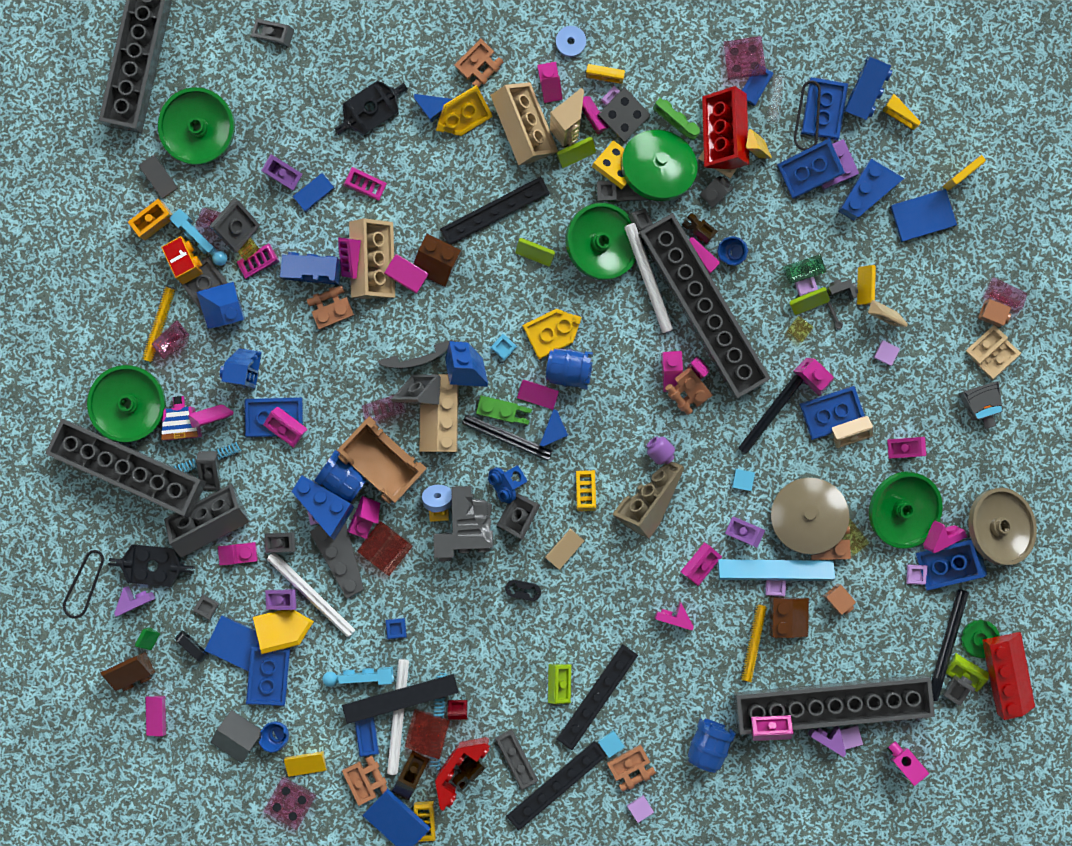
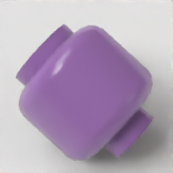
(660, 450)

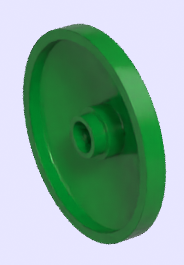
(196, 126)
(659, 165)
(599, 241)
(126, 403)
(905, 509)

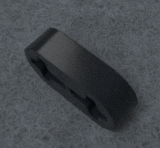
(523, 595)
(191, 646)

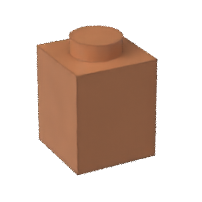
(994, 313)
(840, 599)

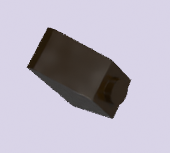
(410, 775)

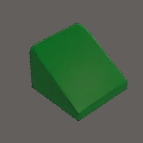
(147, 638)

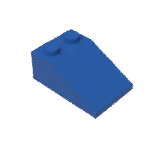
(952, 565)

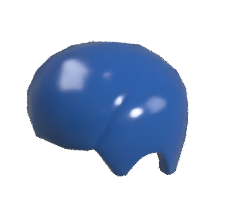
(738, 248)
(269, 742)

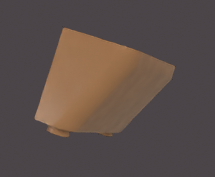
(381, 461)

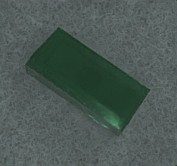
(804, 269)

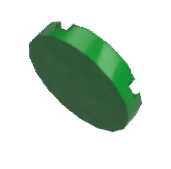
(974, 634)

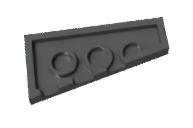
(340, 559)

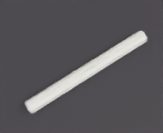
(648, 278)
(311, 594)
(397, 722)

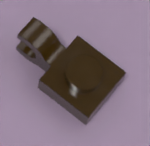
(701, 229)
(470, 771)

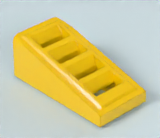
(898, 110)
(586, 507)
(427, 805)

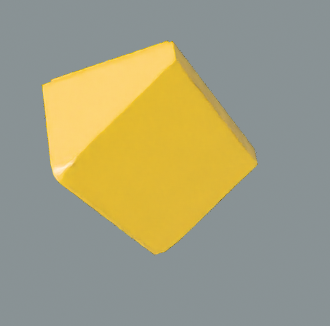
(605, 73)
(757, 145)
(866, 284)
(305, 764)

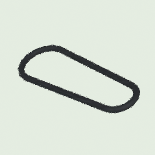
(799, 112)
(93, 586)

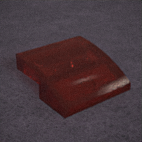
(384, 548)
(427, 734)

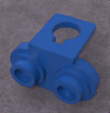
(503, 483)

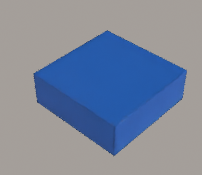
(396, 628)

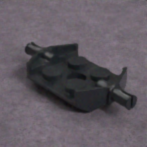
(385, 103)
(136, 569)

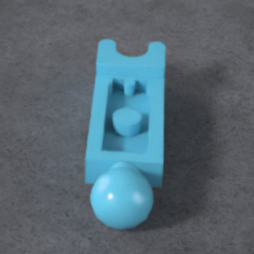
(183, 222)
(383, 675)

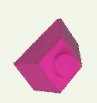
(671, 367)

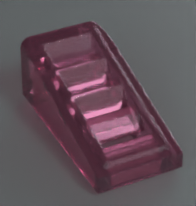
(400, 409)

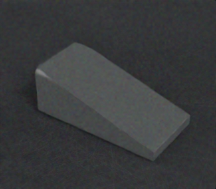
(273, 32)
(158, 176)
(208, 469)

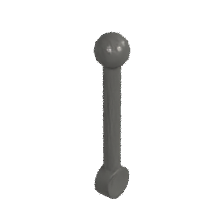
(838, 325)

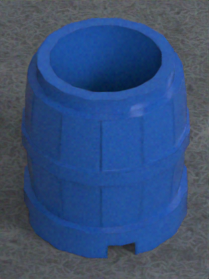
(569, 368)
(340, 478)
(710, 745)

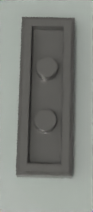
(516, 759)

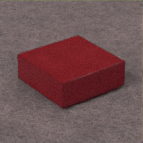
(457, 709)

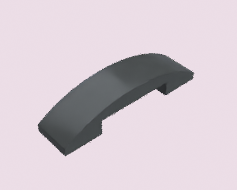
(609, 192)
(393, 362)

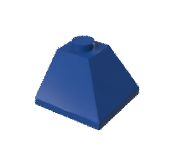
(220, 305)

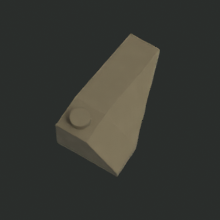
(647, 507)

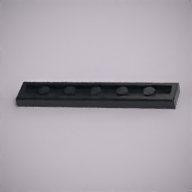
(495, 211)
(597, 697)
(400, 698)
(556, 785)

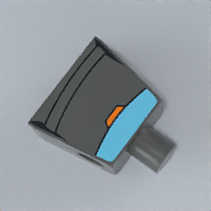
(983, 403)

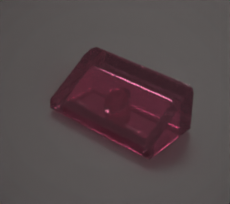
(1005, 294)

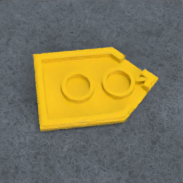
(464, 113)
(552, 331)
(280, 630)

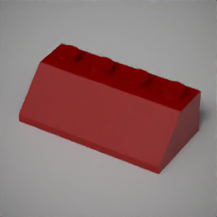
(725, 129)
(1009, 675)

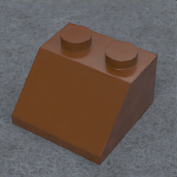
(437, 259)
(789, 617)
(130, 671)

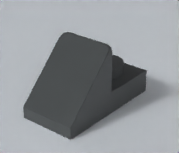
(280, 542)

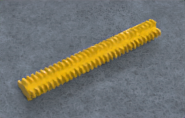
(158, 323)
(754, 643)

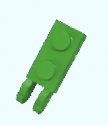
(676, 119)
(501, 410)

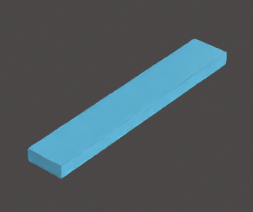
(776, 570)

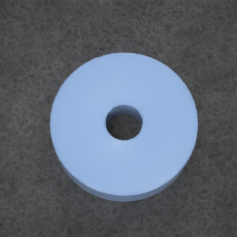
(567, 33)
(437, 498)

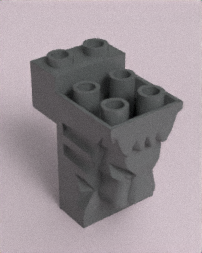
(470, 526)

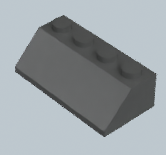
(210, 520)

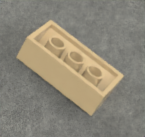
(566, 119)
(523, 122)
(374, 258)
(440, 421)

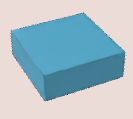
(503, 347)
(743, 479)
(611, 744)

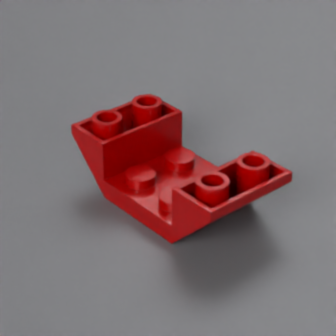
(473, 748)

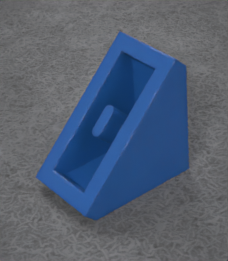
(431, 105)
(554, 431)

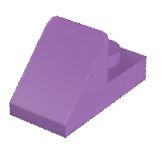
(281, 172)
(745, 532)
(281, 599)
(127, 602)
(833, 742)

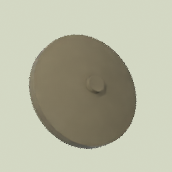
(810, 516)
(1002, 526)

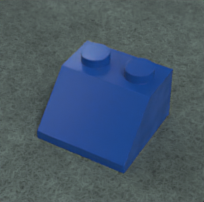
(465, 365)

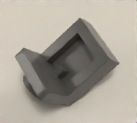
(716, 190)
(838, 286)
(958, 689)

